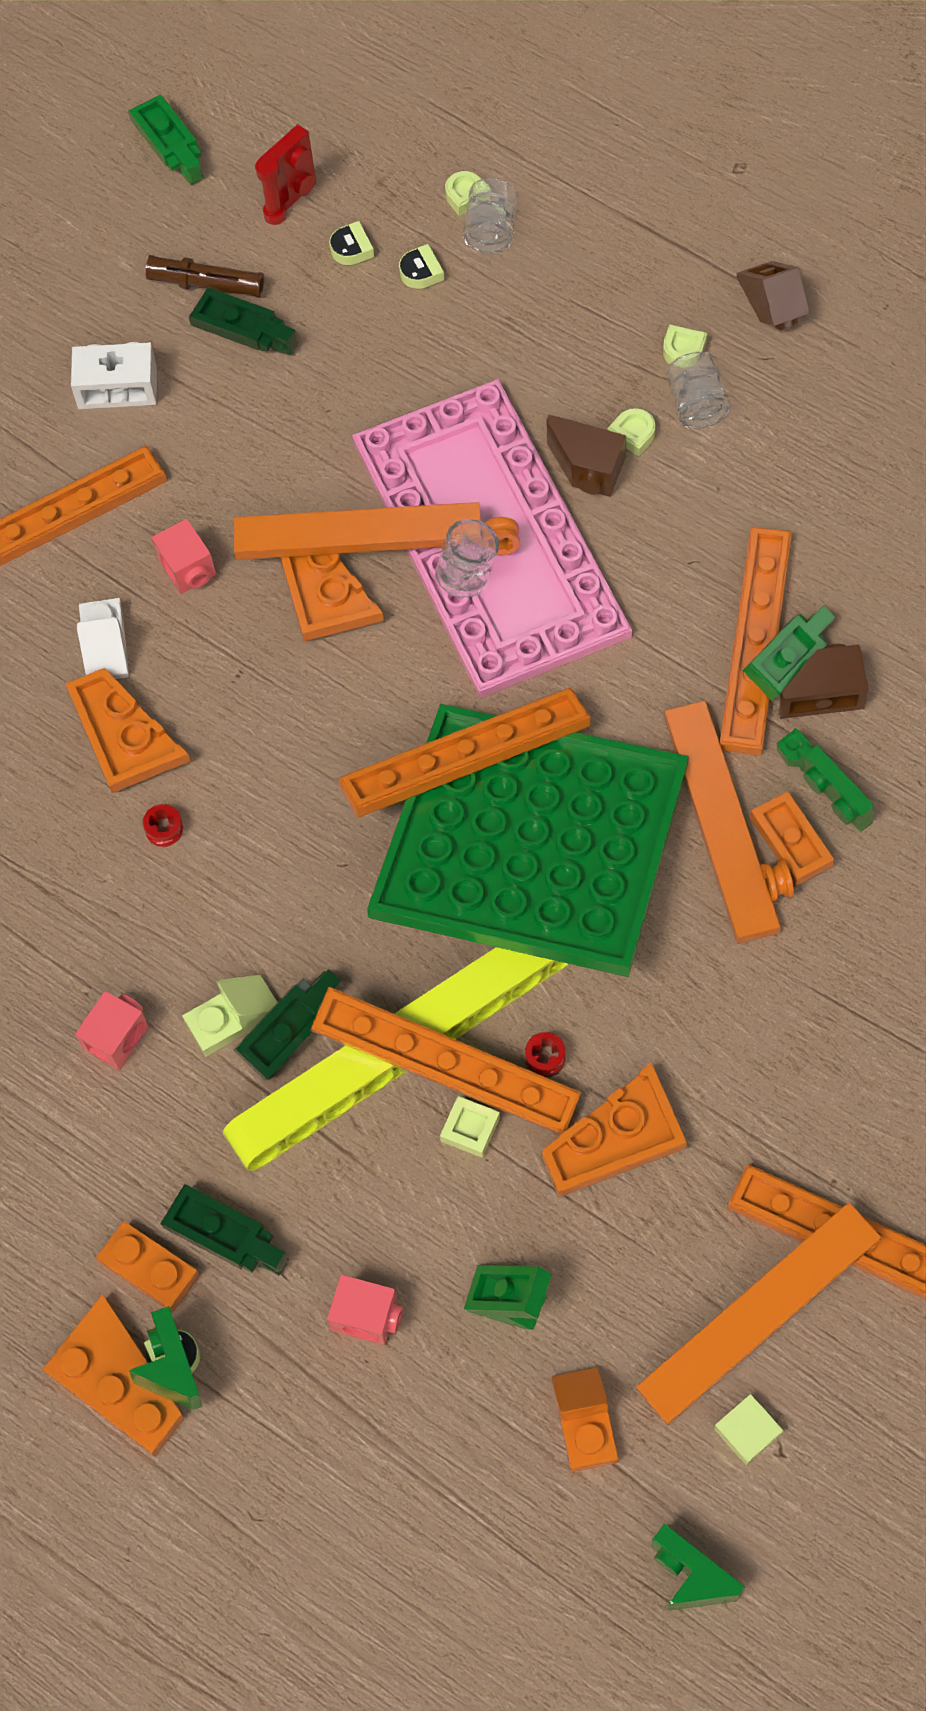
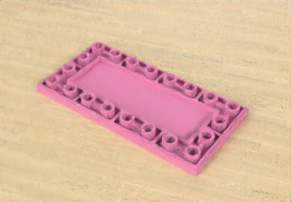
(544, 598)

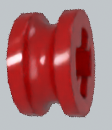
(166, 838)
(535, 1045)

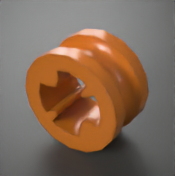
(507, 532)
(778, 880)

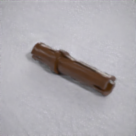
(189, 274)

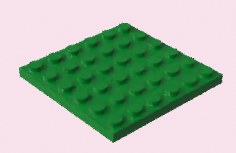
(536, 850)

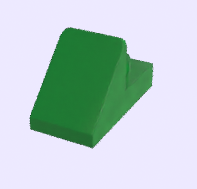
(509, 1294)
(171, 1374)
(706, 1581)

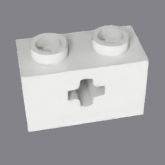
(114, 375)

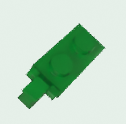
(168, 137)
(788, 652)
(827, 777)

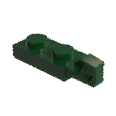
(242, 322)
(285, 1025)
(222, 1232)

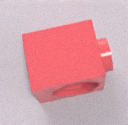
(184, 556)
(112, 1029)
(364, 1310)

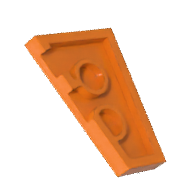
(327, 596)
(121, 732)
(617, 1137)
(96, 1370)

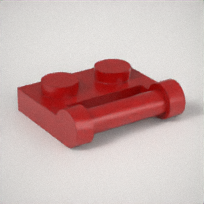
(286, 173)

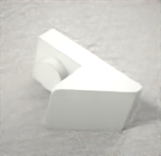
(103, 637)

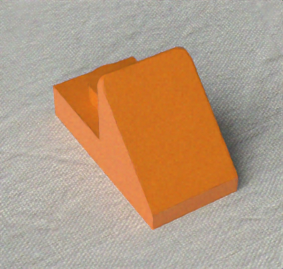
(585, 1419)

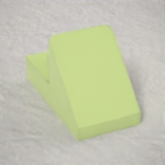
(229, 1014)

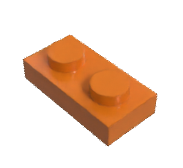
(791, 838)
(147, 1266)

